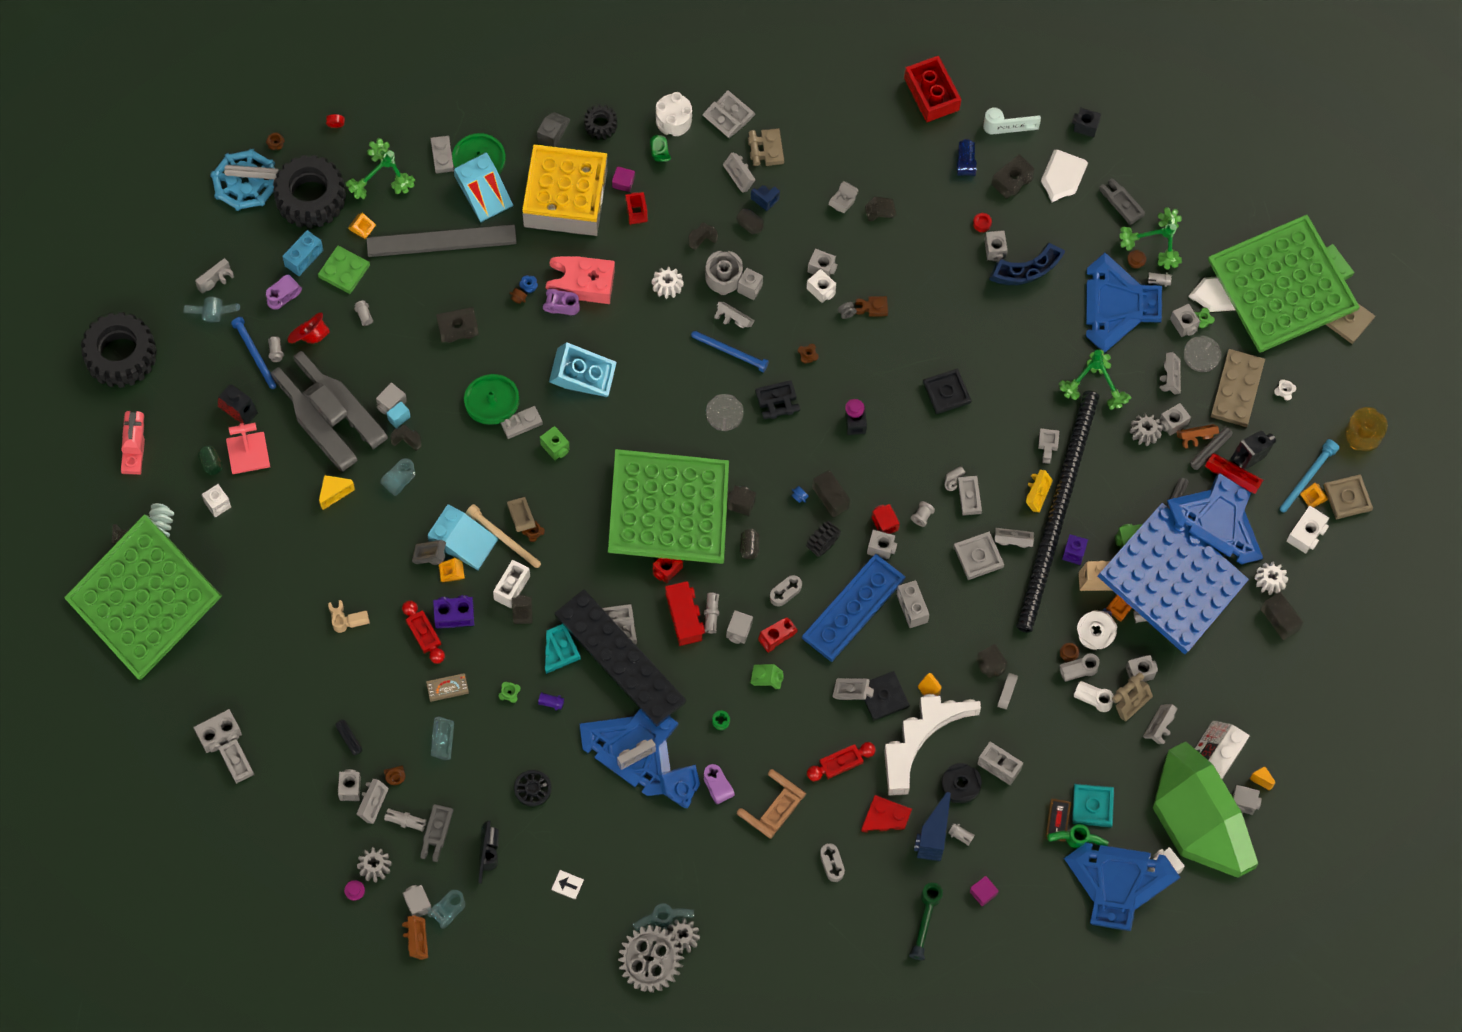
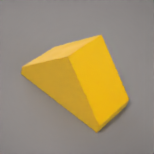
(334, 489)

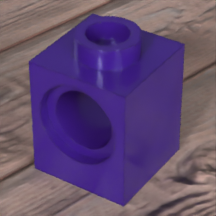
(1075, 549)

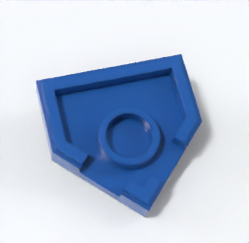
(680, 784)

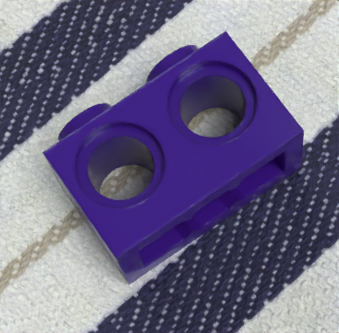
(454, 617)

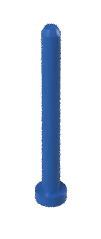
(239, 324)
(732, 351)

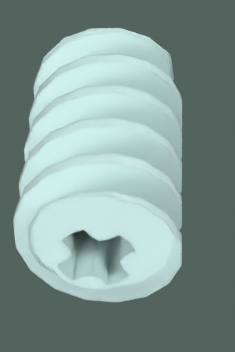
(159, 515)

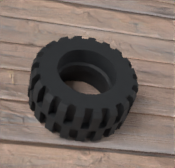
(309, 212)
(111, 329)

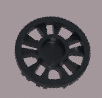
(532, 788)

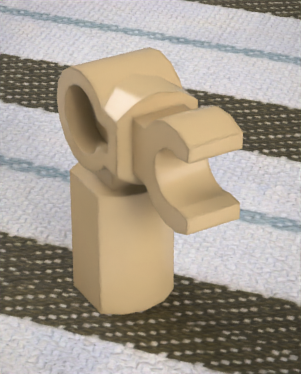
(341, 622)

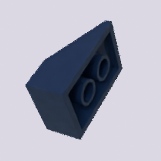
(932, 837)

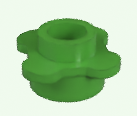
(1208, 318)
(509, 687)

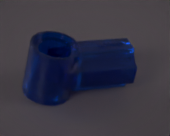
(966, 163)

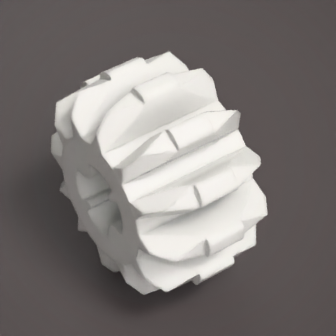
(660, 285)
(1268, 583)

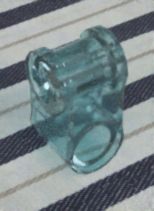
(396, 478)
(446, 909)

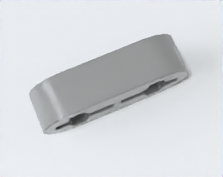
(783, 587)
(1007, 691)
(827, 864)

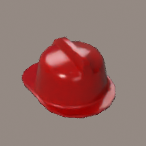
(310, 331)

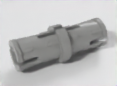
(711, 613)
(405, 819)

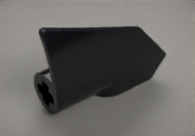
(488, 848)

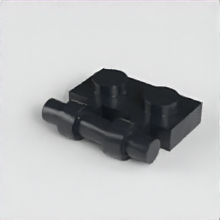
(777, 394)

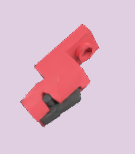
(132, 443)

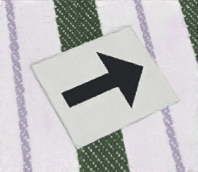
(567, 884)

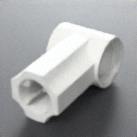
(1092, 695)

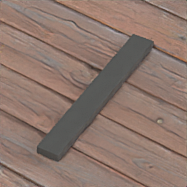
(441, 240)

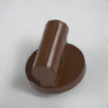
(395, 775)

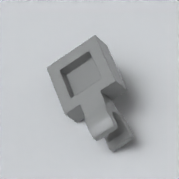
(1048, 441)

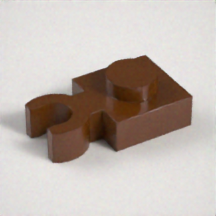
(875, 306)

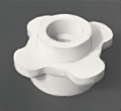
(1284, 384)

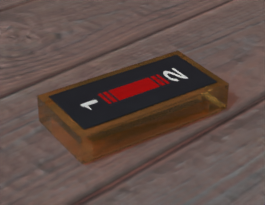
(1058, 816)

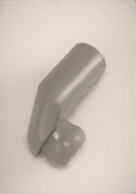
(951, 478)

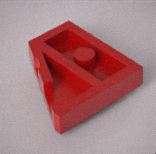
(886, 815)

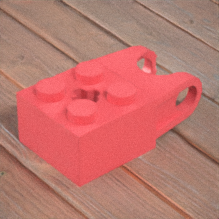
(584, 276)

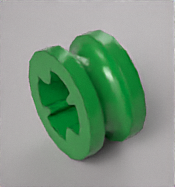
(716, 716)

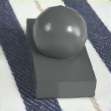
(429, 552)

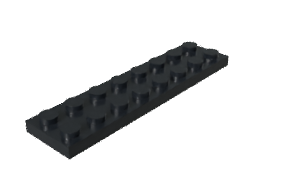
(620, 657)

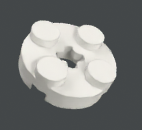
(1086, 631)

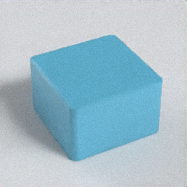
(398, 414)

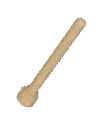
(474, 513)

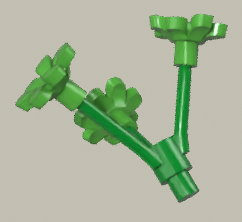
(387, 157)
(1169, 220)
(1098, 362)

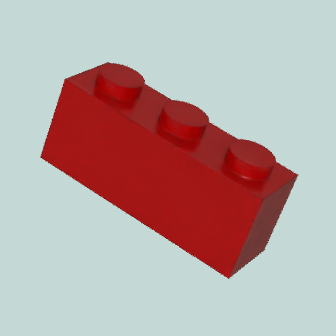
(684, 613)

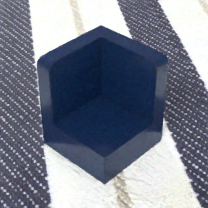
(765, 197)

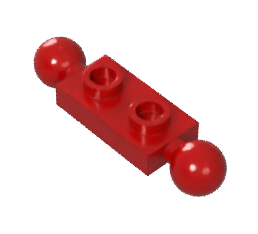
(423, 632)
(841, 761)

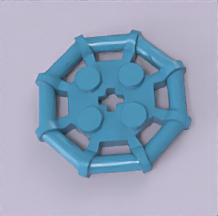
(245, 189)

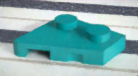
(559, 649)

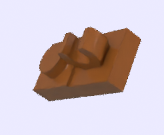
(1205, 432)
(417, 937)

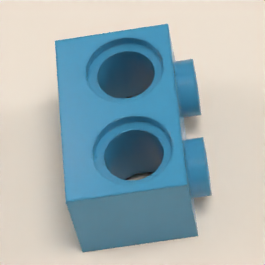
(303, 253)

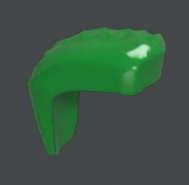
(659, 148)

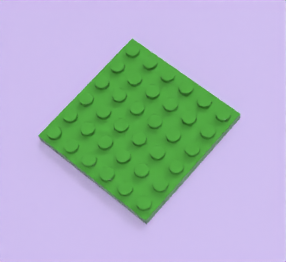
(1283, 283)
(668, 506)
(143, 597)

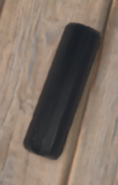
(348, 737)

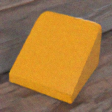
(362, 225)
(1314, 495)
(451, 570)
(930, 685)
(1263, 778)

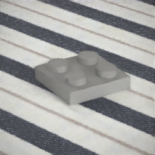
(978, 555)

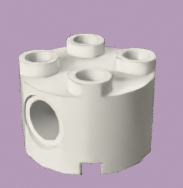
(673, 114)

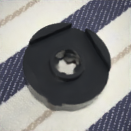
(966, 773)

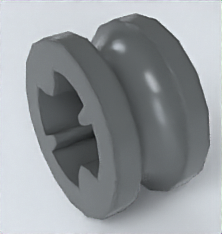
(847, 310)

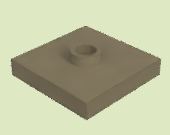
(1353, 324)
(1348, 496)

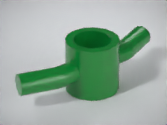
(1072, 841)

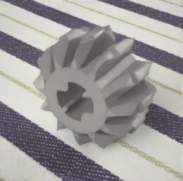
(1146, 423)
(366, 864)
(691, 936)

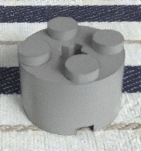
(723, 272)

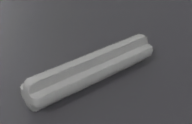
(252, 172)

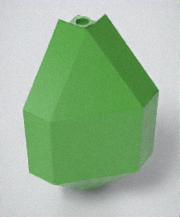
(1202, 813)

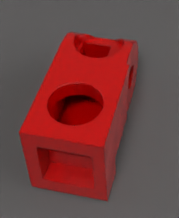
(777, 634)

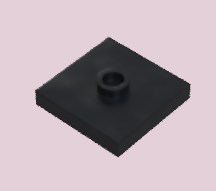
(946, 391)
(887, 696)

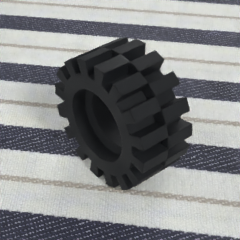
(600, 112)
(823, 538)

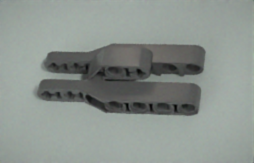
(334, 403)

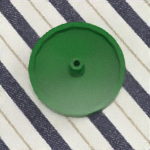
(477, 145)
(491, 399)

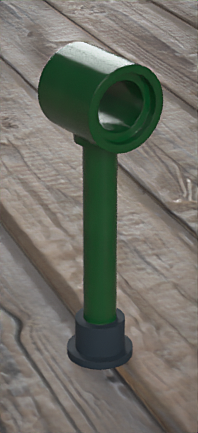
(918, 950)

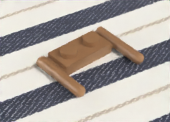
(780, 808)

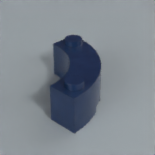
(1022, 273)

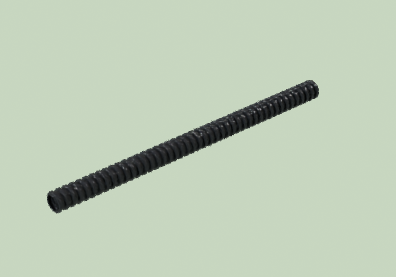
(1057, 511)

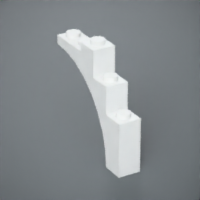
(915, 732)

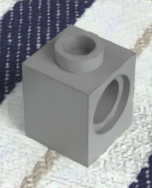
(998, 239)
(822, 257)
(750, 283)
(1185, 313)
(389, 398)
(1178, 413)
(880, 537)
(739, 627)
(1146, 662)
(351, 793)
(1247, 799)
(417, 900)

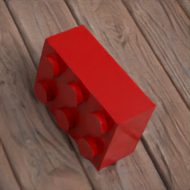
(932, 88)

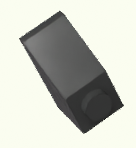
(552, 129)

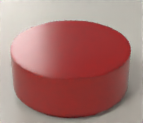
(335, 121)
(982, 222)

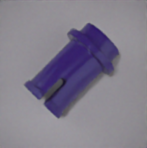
(551, 701)

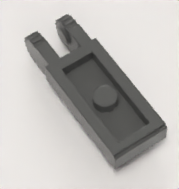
(1122, 202)
(437, 830)

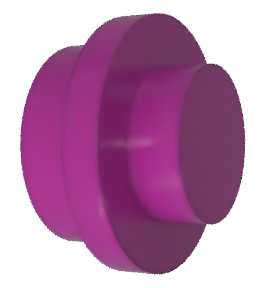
(854, 408)
(354, 890)

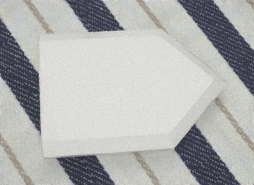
(1063, 174)
(1211, 295)

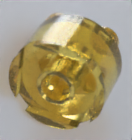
(1366, 429)

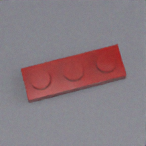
(1234, 473)

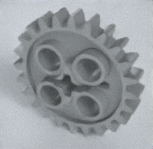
(668, 962)

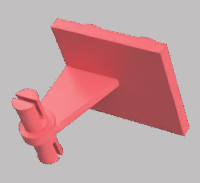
(247, 451)

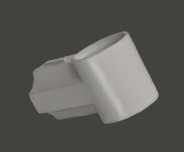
(1078, 669)

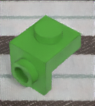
(767, 675)

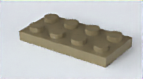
(1237, 388)

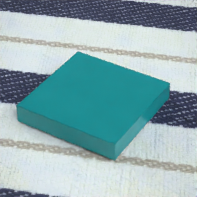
(1093, 805)

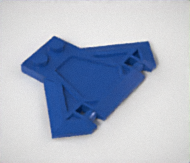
(1117, 303)
(1219, 519)
(626, 734)
(1119, 881)

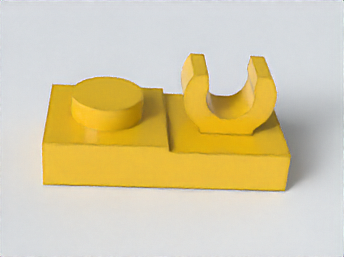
(1038, 490)

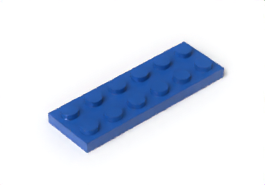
(853, 607)

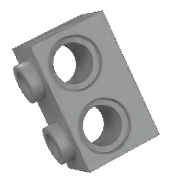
(912, 604)
(215, 726)
(1000, 763)

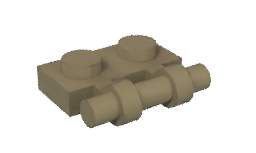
(772, 147)
(1133, 701)

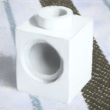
(821, 279)
(216, 500)

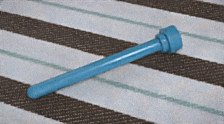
(1329, 449)

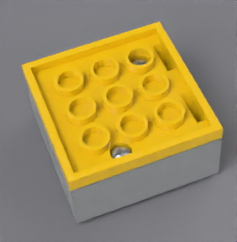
(565, 190)

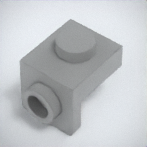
(844, 197)

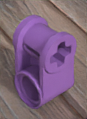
(283, 292)
(558, 302)
(718, 787)

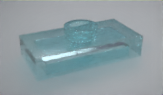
(442, 738)

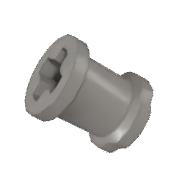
(922, 513)

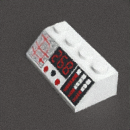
(1222, 745)

